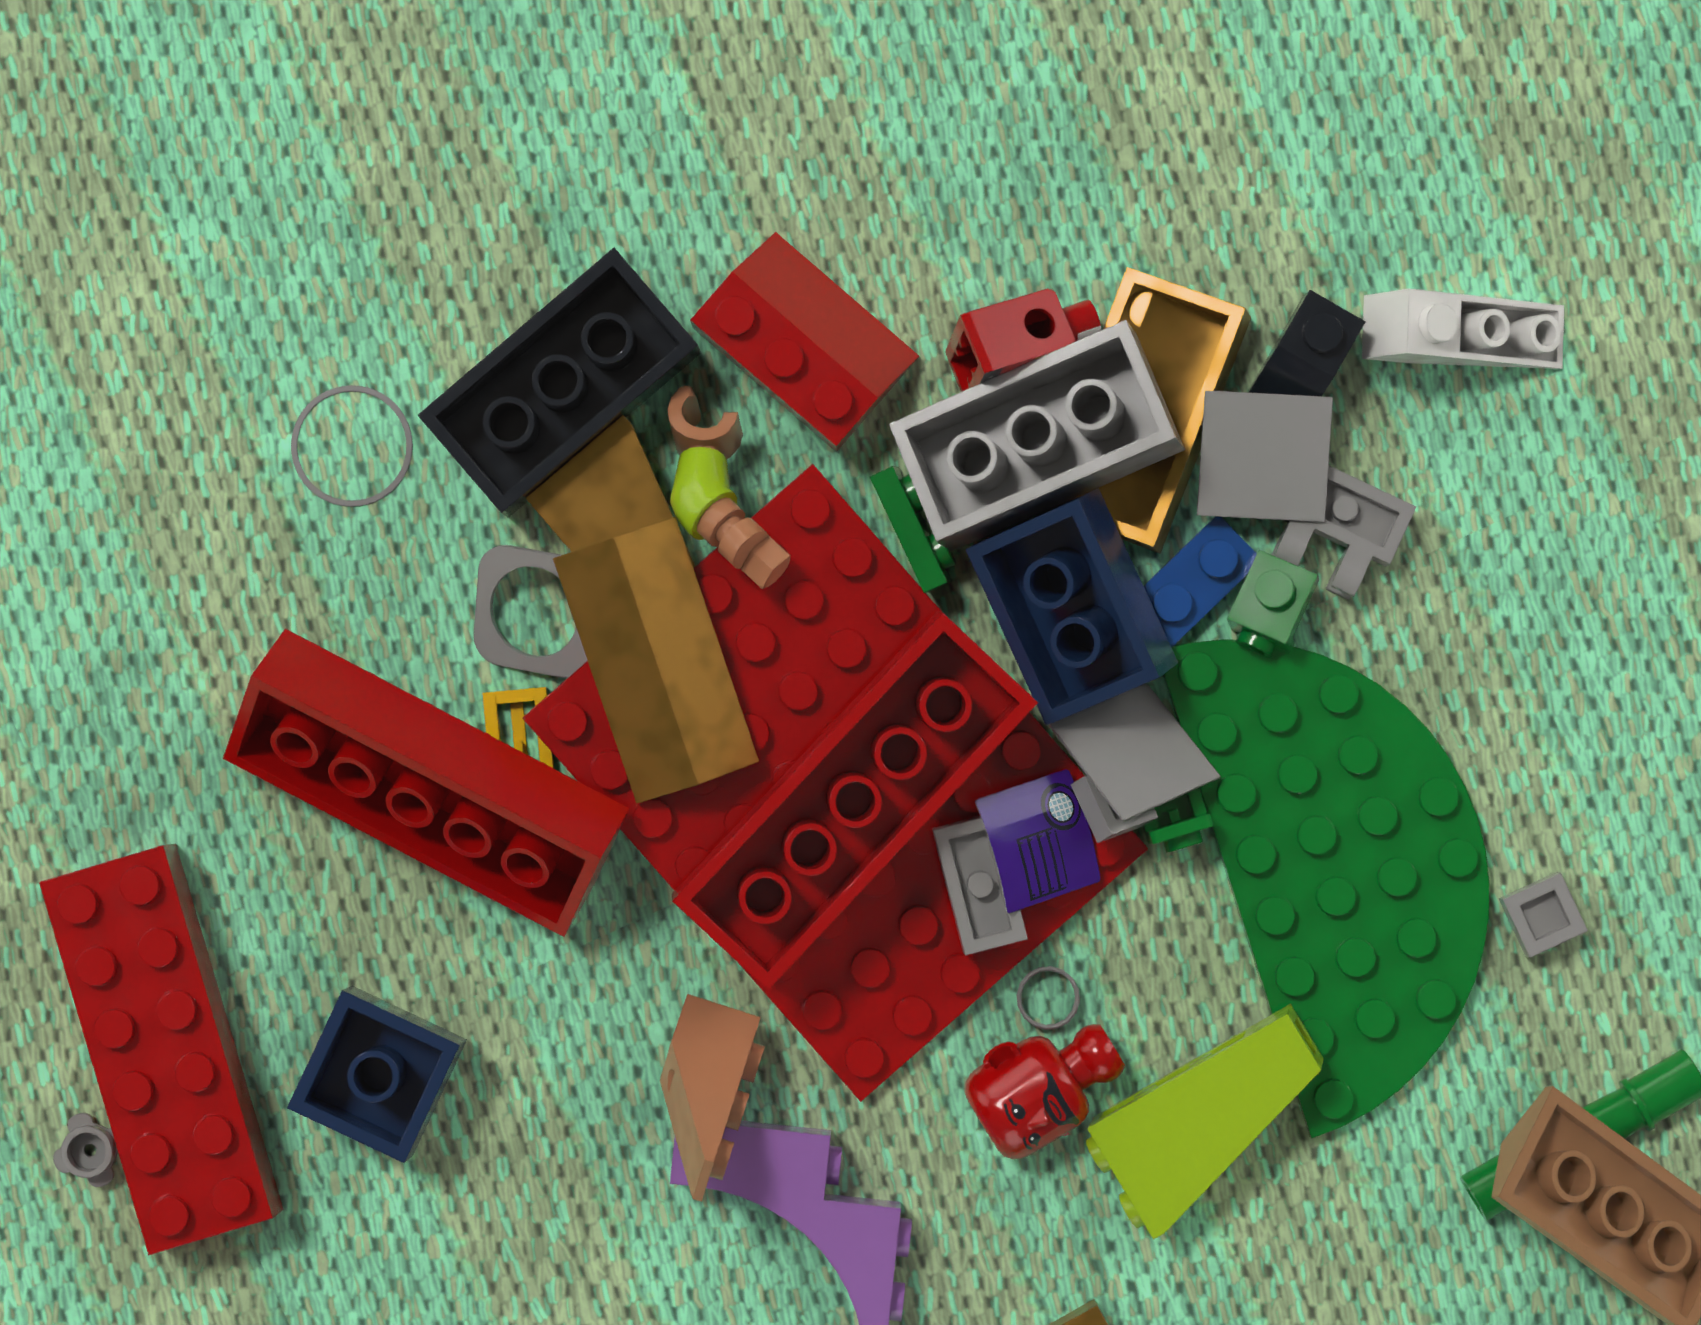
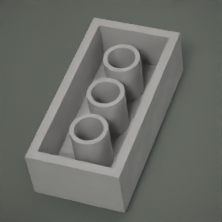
(1036, 436)

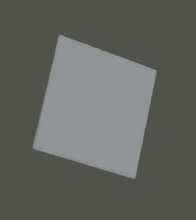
(1264, 456)
(1134, 752)

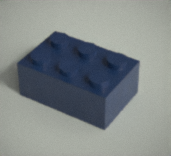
(1072, 607)

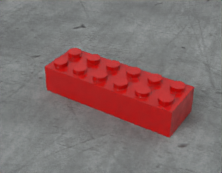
(423, 782)
(853, 799)
(161, 1048)

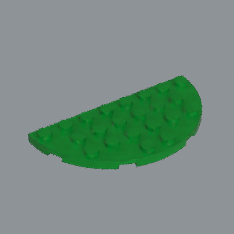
(1342, 858)

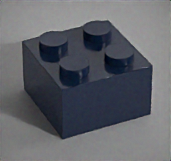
(377, 1073)

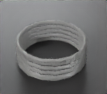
(1070, 1015)

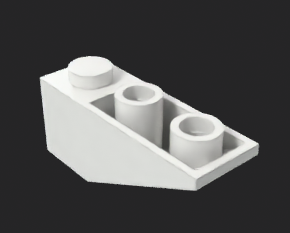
(1461, 330)

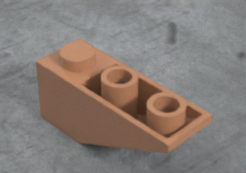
(701, 1084)

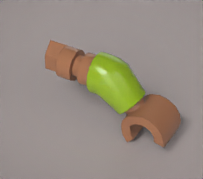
(703, 493)

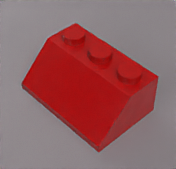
(803, 340)

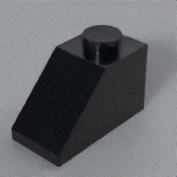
(1309, 349)

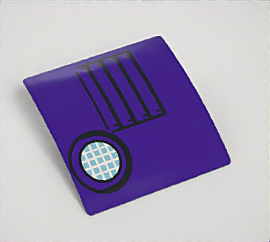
(1039, 840)

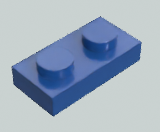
(1198, 577)

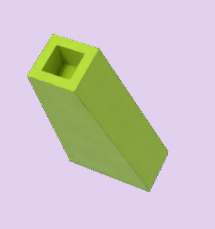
(1199, 1118)

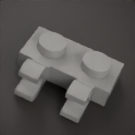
(1357, 518)

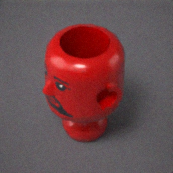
(1035, 1093)

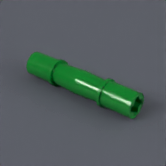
(1634, 1106)

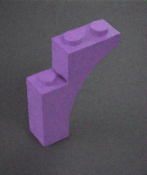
(788, 1174)

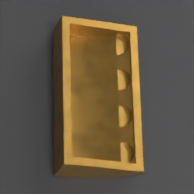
(1190, 350)

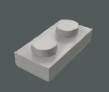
(975, 887)

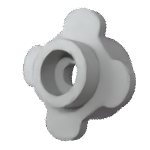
(72, 1154)

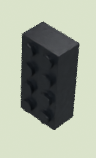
(560, 382)

